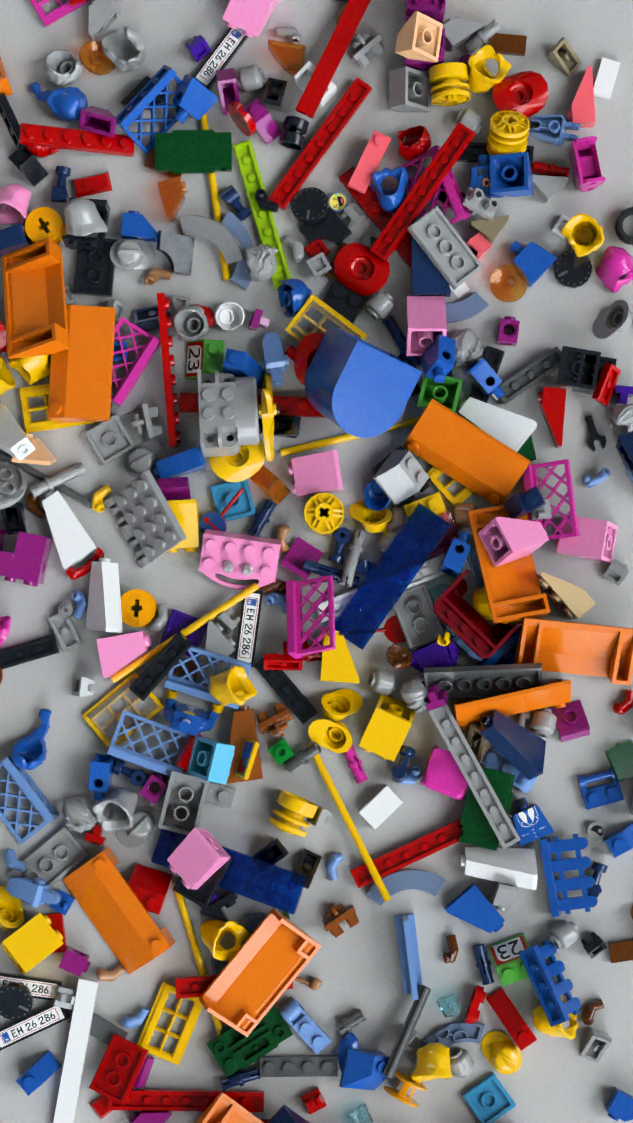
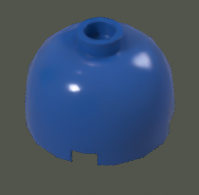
(293, 295)

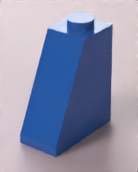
(242, 365)
(180, 464)
(475, 909)

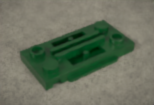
(193, 152)
(475, 826)
(237, 1051)

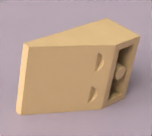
(569, 596)

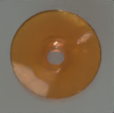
(94, 59)
(500, 286)

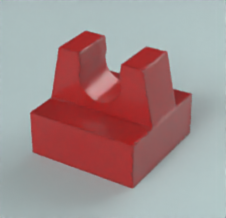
(95, 837)
(313, 1100)

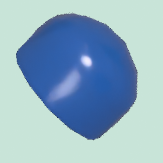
(375, 497)

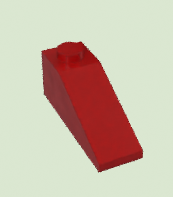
(553, 409)
(511, 1018)

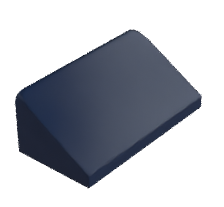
(148, 318)

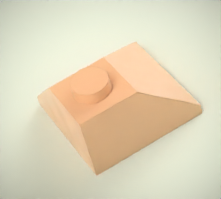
(420, 38)
(40, 455)

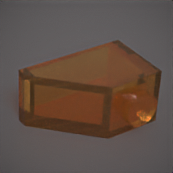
(288, 55)
(173, 196)
(270, 485)

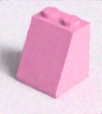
(249, 15)
(424, 322)
(316, 474)
(511, 539)
(594, 541)
(121, 650)
(197, 858)

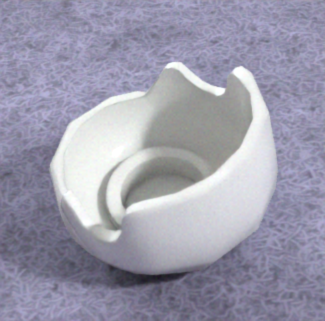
(229, 316)

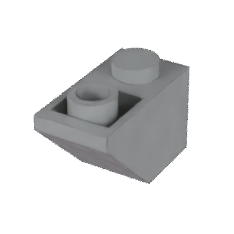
(217, 641)

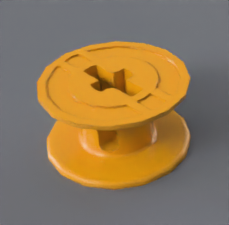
(52, 220)
(148, 611)
(402, 1094)

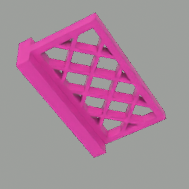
(449, 184)
(138, 366)
(531, 480)
(295, 621)

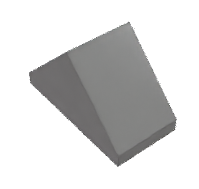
(548, 186)
(595, 1044)

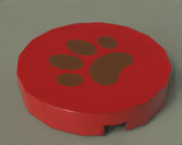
(241, 119)

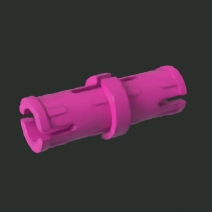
(354, 764)

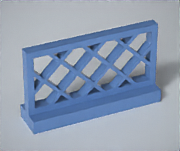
(199, 689)
(138, 758)
(31, 793)
(408, 954)

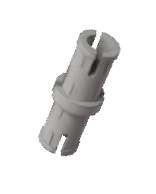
(482, 36)

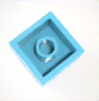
(211, 760)

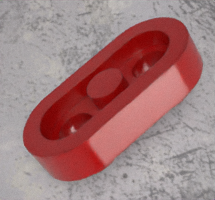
(472, 1013)

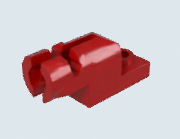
(284, 661)

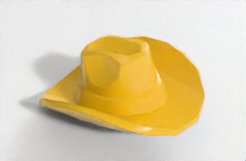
(239, 466)

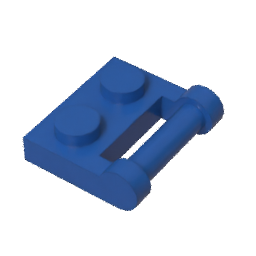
(601, 794)

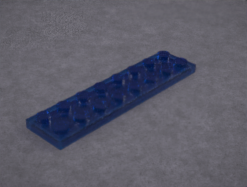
(391, 575)
(246, 875)

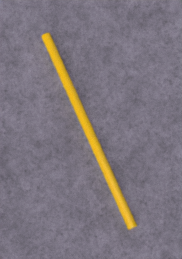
(215, 204)
(340, 438)
(186, 631)
(351, 827)
(195, 948)

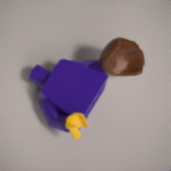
(437, 653)

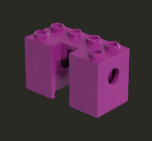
(434, 9)
(27, 561)

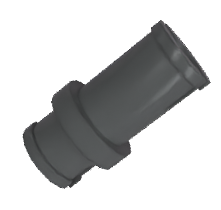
(350, 1022)

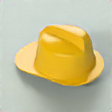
(371, 520)
(340, 704)
(330, 735)
(10, 910)
(501, 1052)

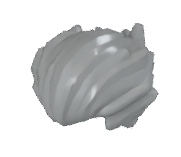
(62, 68)
(261, 262)
(190, 323)
(467, 347)
(621, 418)
(414, 693)
(79, 814)

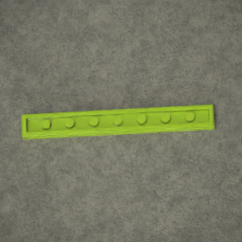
(263, 219)

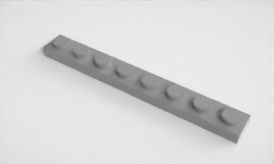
(474, 776)

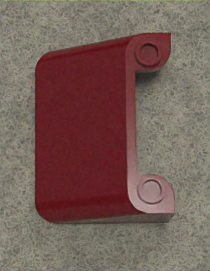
(467, 623)

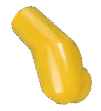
(97, 499)

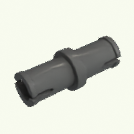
(302, 757)

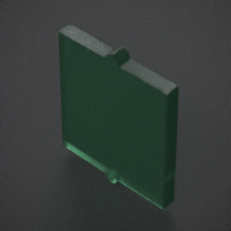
(621, 760)

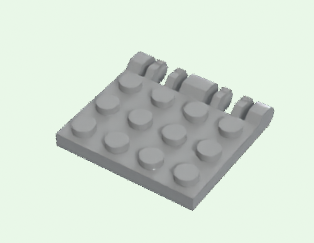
(147, 518)

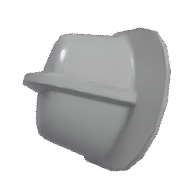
(132, 254)
(614, 319)
(144, 457)
(144, 824)

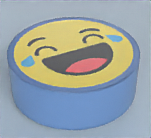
(337, 202)

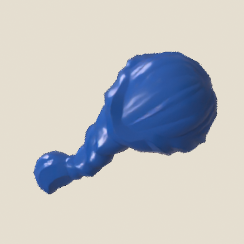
(63, 102)
(32, 750)

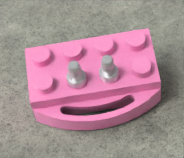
(239, 558)

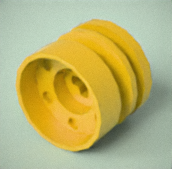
(449, 84)
(507, 133)
(312, 513)
(293, 813)

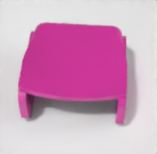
(585, 164)
(444, 774)

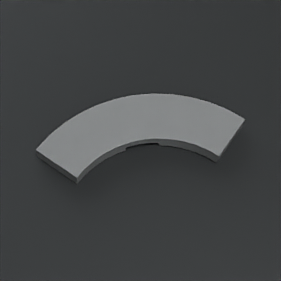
(215, 233)

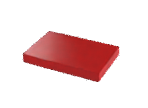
(119, 1069)

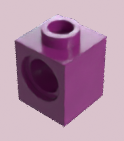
(504, 339)
(152, 796)
(75, 961)

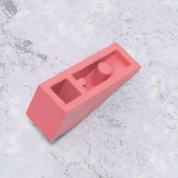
(583, 108)
(369, 162)

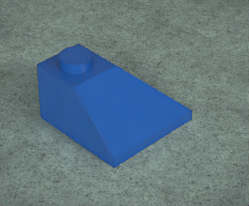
(511, 175)
(363, 1069)

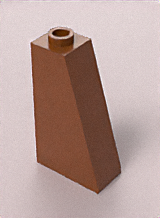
(244, 727)

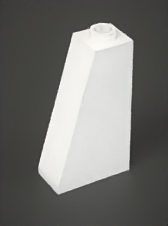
(499, 423)
(12, 437)
(68, 532)
(104, 598)
(505, 866)

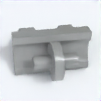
(360, 55)
(480, 204)
(143, 423)

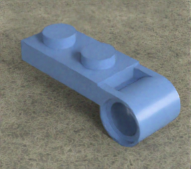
(497, 761)
(304, 1025)

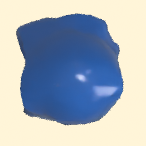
(390, 198)

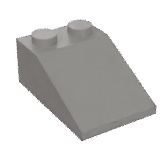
(183, 803)

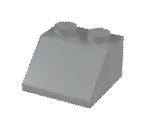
(409, 90)
(401, 476)

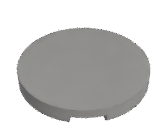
(134, 398)
(12, 484)

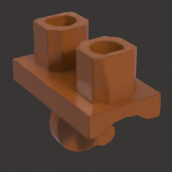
(276, 723)
(333, 924)

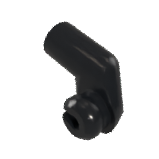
(263, 201)

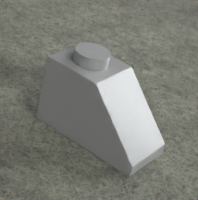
(101, 16)
(460, 31)
(504, 895)

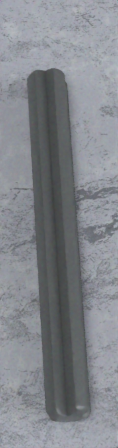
(406, 1032)

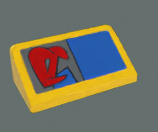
(246, 758)

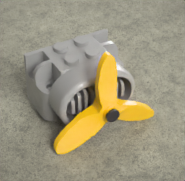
(231, 413)

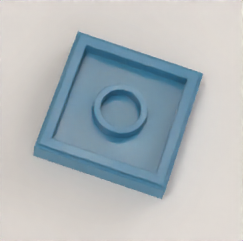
(223, 494)
(488, 1099)

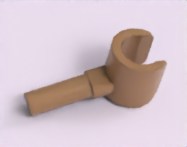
(314, 984)

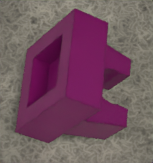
(257, 320)
(436, 697)

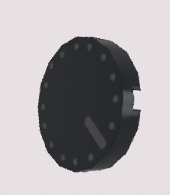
(310, 205)
(572, 270)
(15, 1001)

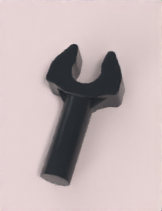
(594, 435)

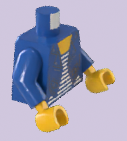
(188, 717)

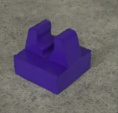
(198, 48)
(623, 393)

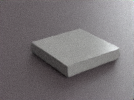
(110, 439)

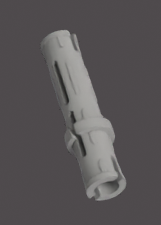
(50, 483)
(355, 550)

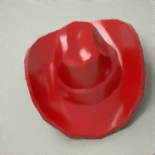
(521, 92)
(361, 269)
(305, 353)

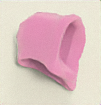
(15, 204)

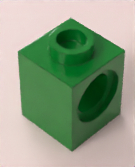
(281, 751)

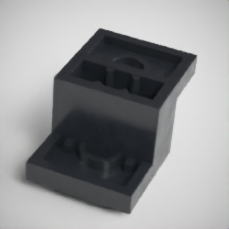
(581, 369)

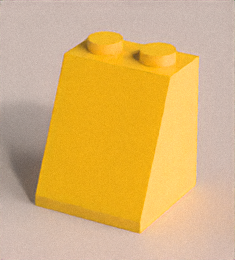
(188, 517)
(337, 663)
(387, 727)
(32, 943)

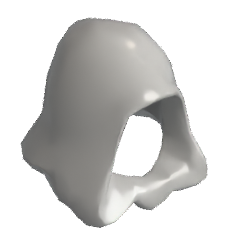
(83, 218)
(121, 813)

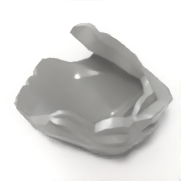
(124, 49)

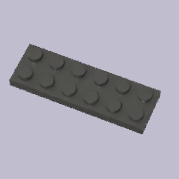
(483, 680)

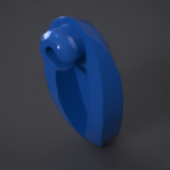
(349, 1040)

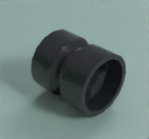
(294, 130)

